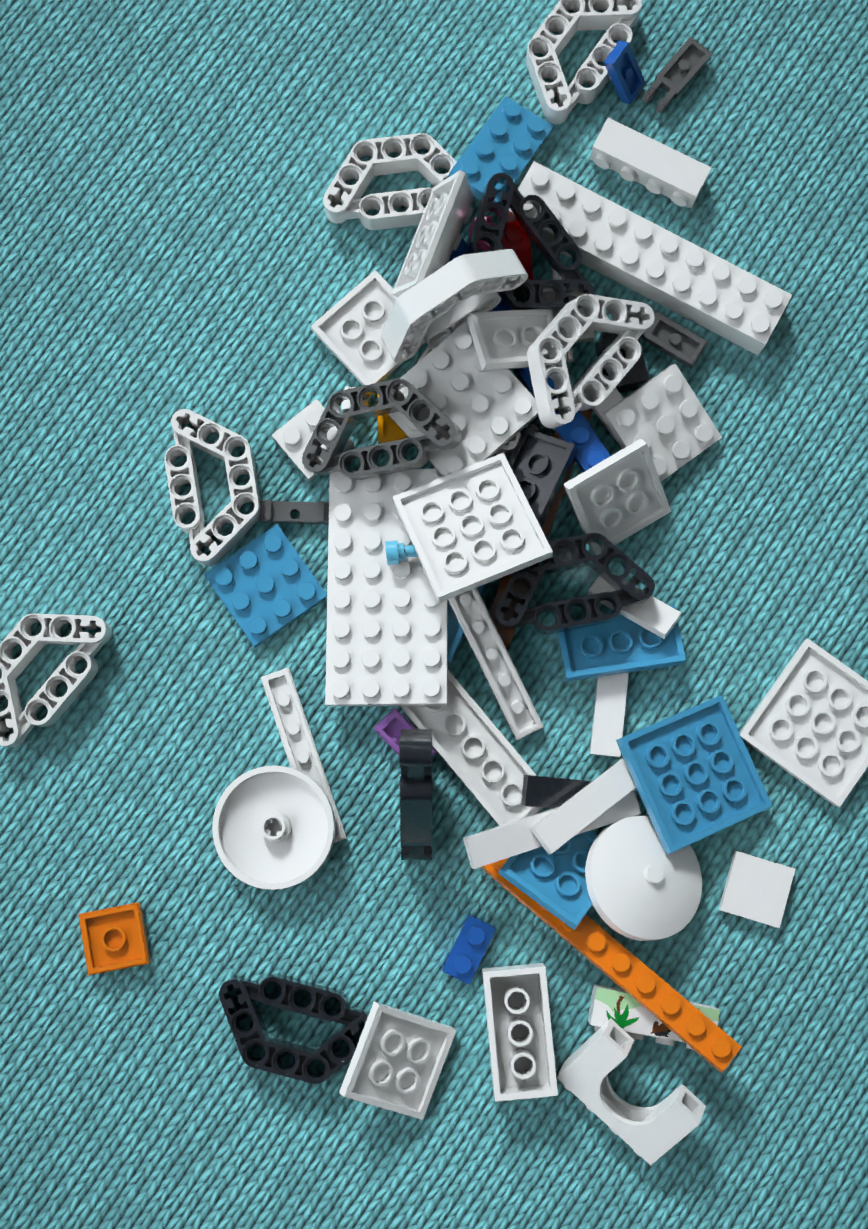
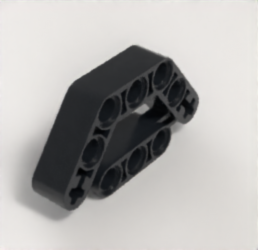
(514, 200)
(589, 604)
(416, 794)
(256, 991)

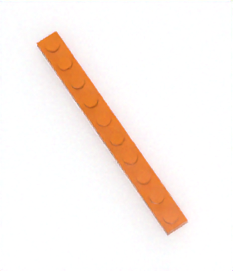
(635, 979)

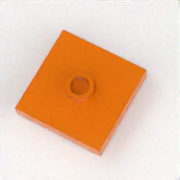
(114, 938)

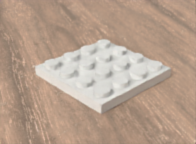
(482, 403)
(472, 527)
(815, 723)

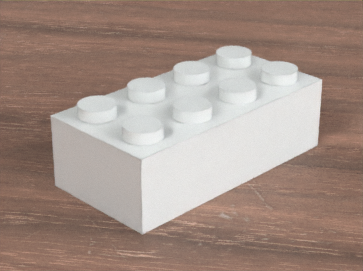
(519, 1032)

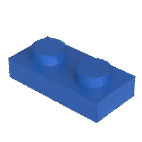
(624, 72)
(468, 949)

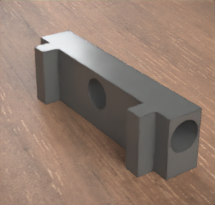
(281, 512)

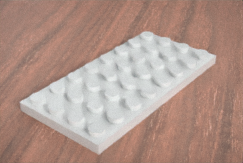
(381, 618)

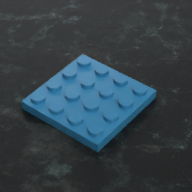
(694, 774)

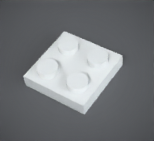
(297, 432)

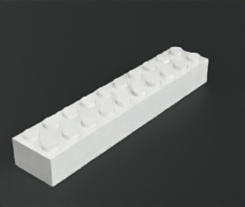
(658, 262)

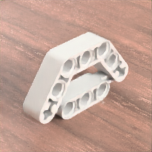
(618, 27)
(381, 164)
(447, 298)
(555, 367)
(187, 474)
(11, 668)

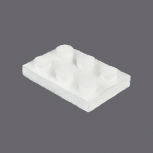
(505, 336)

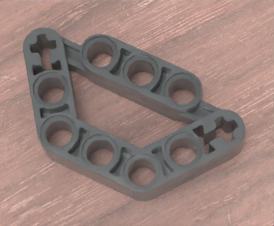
(387, 390)

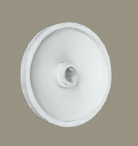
(273, 827)
(638, 884)

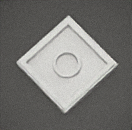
(757, 889)

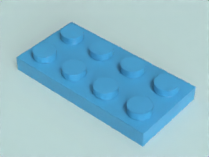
(502, 146)
(617, 649)

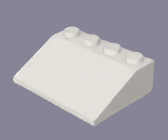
(437, 231)

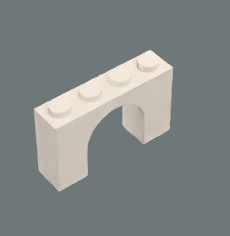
(645, 1129)

